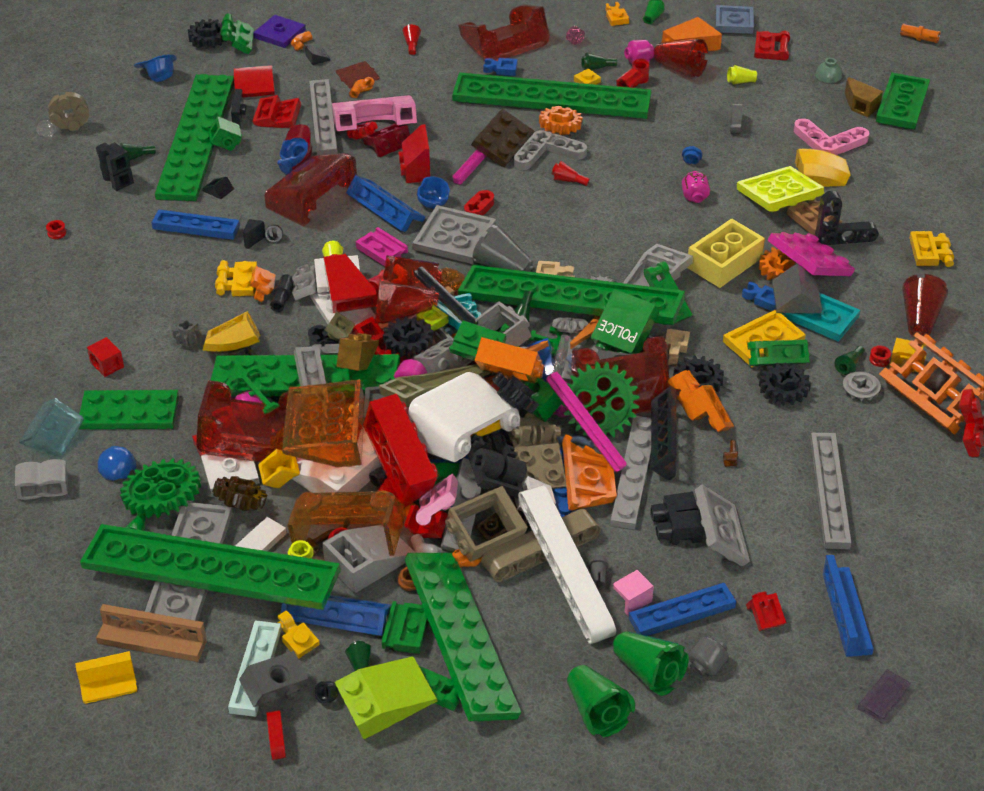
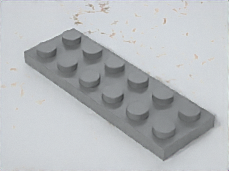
(196, 522)

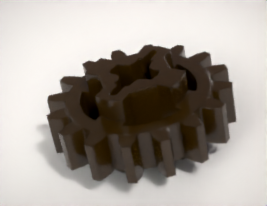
(239, 493)

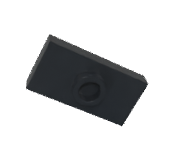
(238, 107)

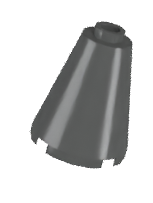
(501, 251)

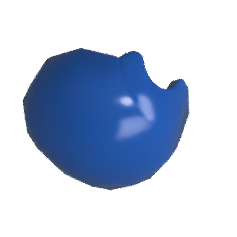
(433, 192)
(116, 463)

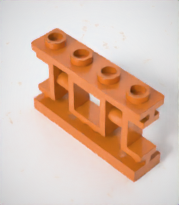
(923, 395)

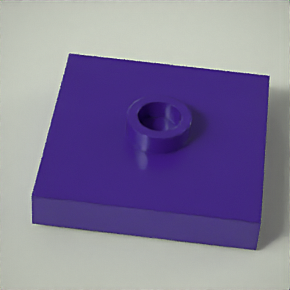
(279, 31)

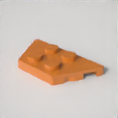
(587, 475)

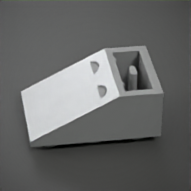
(363, 555)

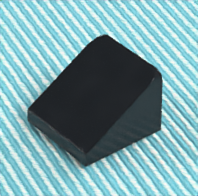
(316, 55)
(219, 187)
(253, 232)

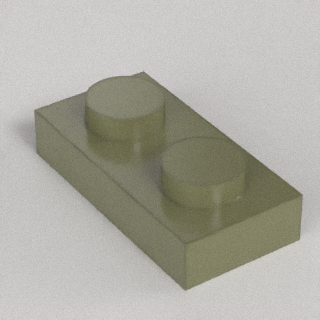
(339, 327)

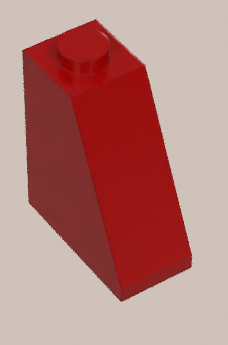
(347, 285)

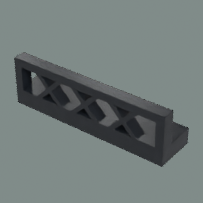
(664, 434)

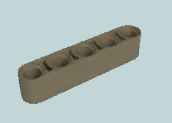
(526, 552)

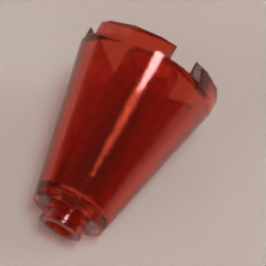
(683, 56)
(923, 302)

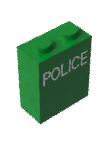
(624, 324)

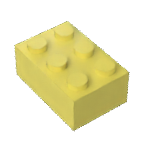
(726, 252)

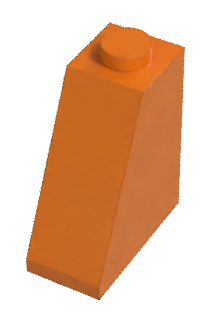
(694, 29)

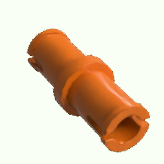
(920, 33)

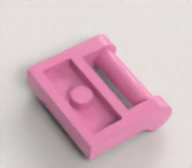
(440, 497)

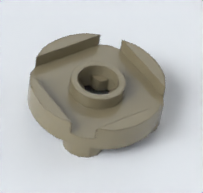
(68, 121)

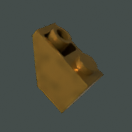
(862, 97)
(356, 351)

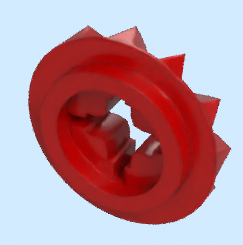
(363, 130)

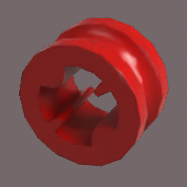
(52, 232)
(882, 351)

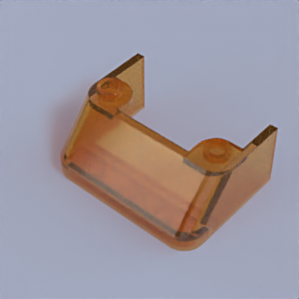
(352, 506)

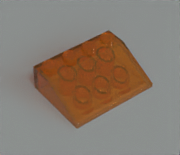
(325, 423)

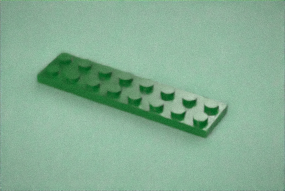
(283, 372)
(462, 637)

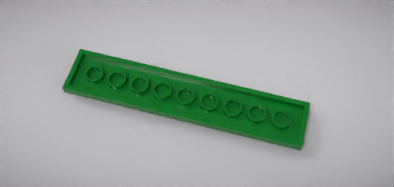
(548, 94)
(191, 144)
(563, 292)
(211, 566)

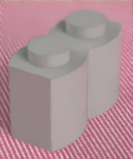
(41, 479)

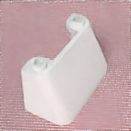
(457, 410)

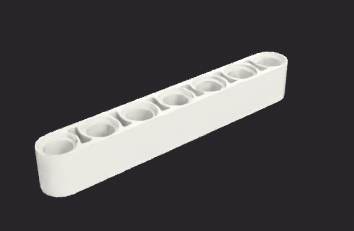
(567, 564)

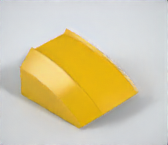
(822, 167)
(233, 334)

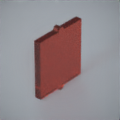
(355, 72)

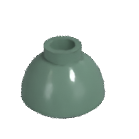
(829, 71)

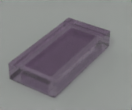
(884, 696)

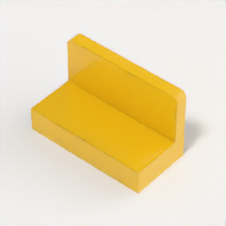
(106, 677)

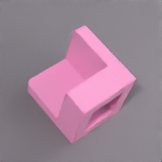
(635, 591)

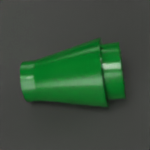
(653, 11)

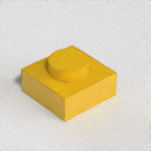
(587, 77)

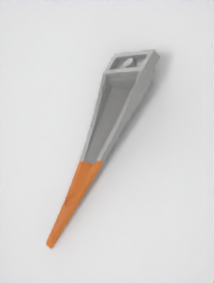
(676, 261)

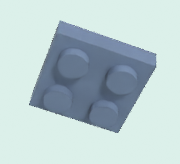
(734, 19)

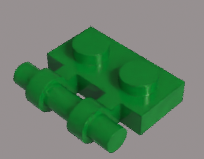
(238, 33)

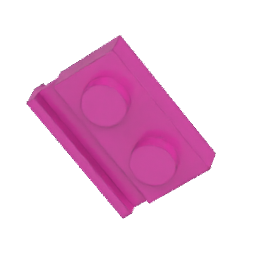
(380, 244)

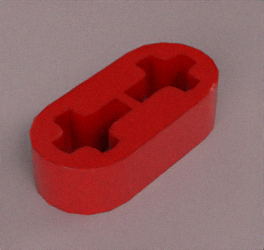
(482, 206)
(276, 735)

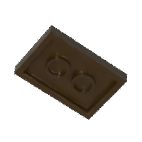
(502, 138)

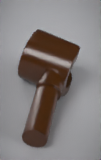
(730, 457)

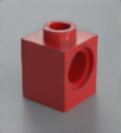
(105, 357)

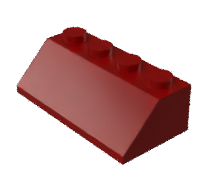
(399, 448)

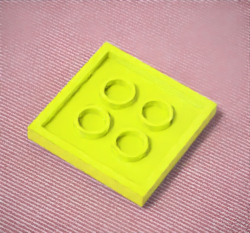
(780, 188)

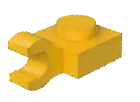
(297, 638)

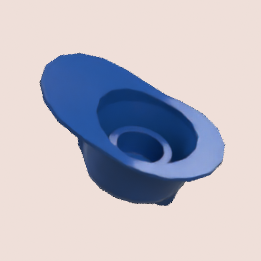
(158, 68)

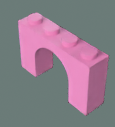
(349, 114)

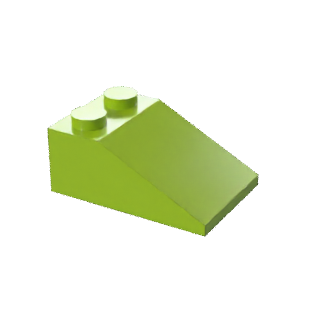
(385, 694)

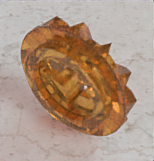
(453, 278)

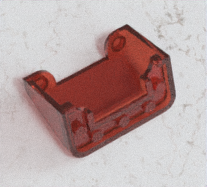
(526, 32)
(298, 191)
(401, 292)
(647, 369)
(238, 426)

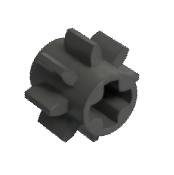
(187, 332)

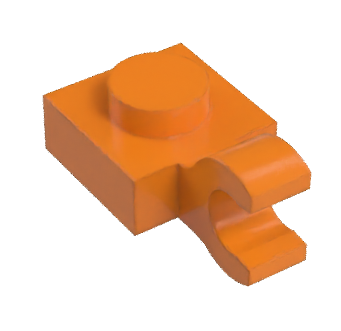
(263, 282)

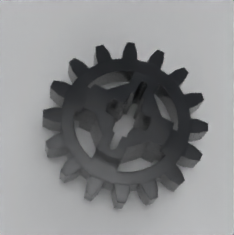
(206, 33)
(408, 336)
(703, 371)
(784, 384)
(515, 392)

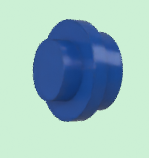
(692, 155)

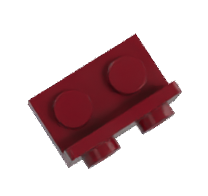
(387, 139)

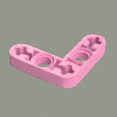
(854, 137)

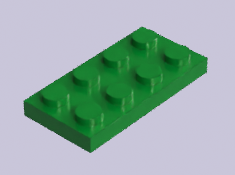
(903, 100)
(129, 409)

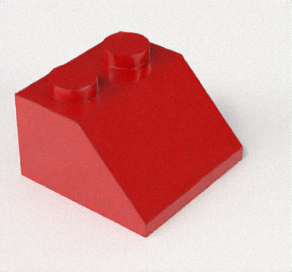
(415, 156)

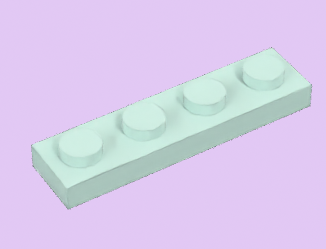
(260, 647)

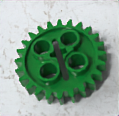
(587, 382)
(160, 488)

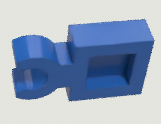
(503, 66)
(762, 296)

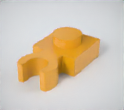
(616, 15)

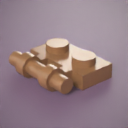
(807, 214)

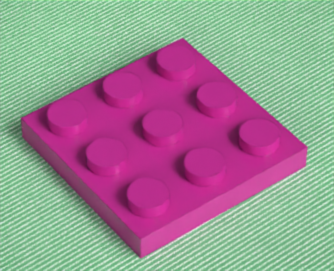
(811, 254)

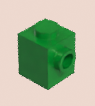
(225, 134)

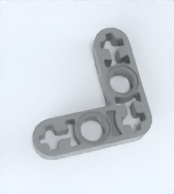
(548, 141)

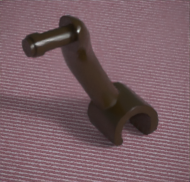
(314, 542)

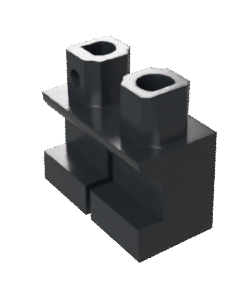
(115, 165)
(680, 518)

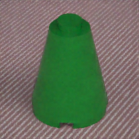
(652, 660)
(600, 701)

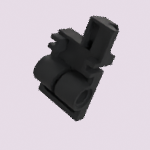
(495, 464)

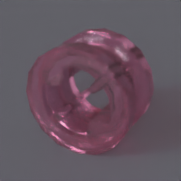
(575, 35)

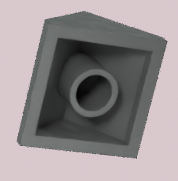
(796, 292)

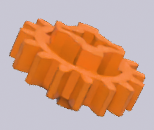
(560, 120)
(774, 263)

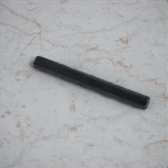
(444, 296)

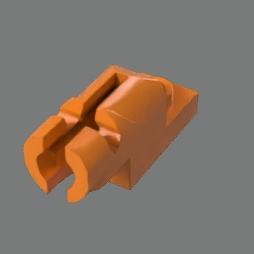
(700, 401)

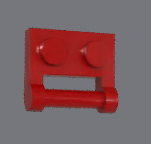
(765, 45)

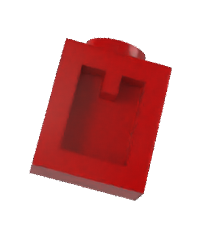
(433, 529)
(766, 610)

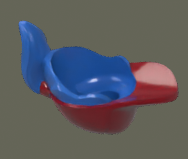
(295, 148)

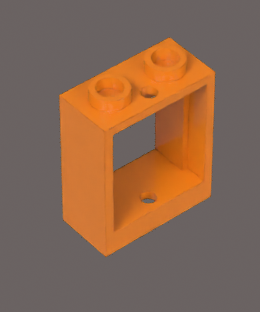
(509, 360)

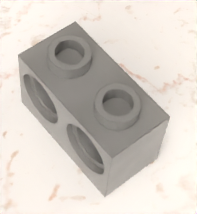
(439, 357)

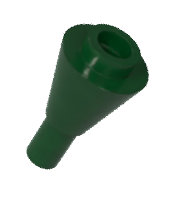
(594, 62)
(136, 151)
(523, 308)
(848, 362)
(359, 655)

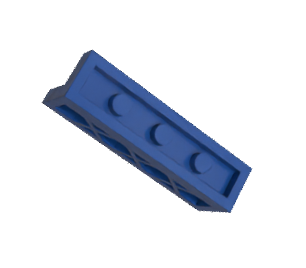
(383, 203)
(846, 609)
(344, 614)

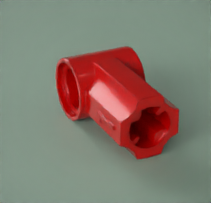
(636, 75)

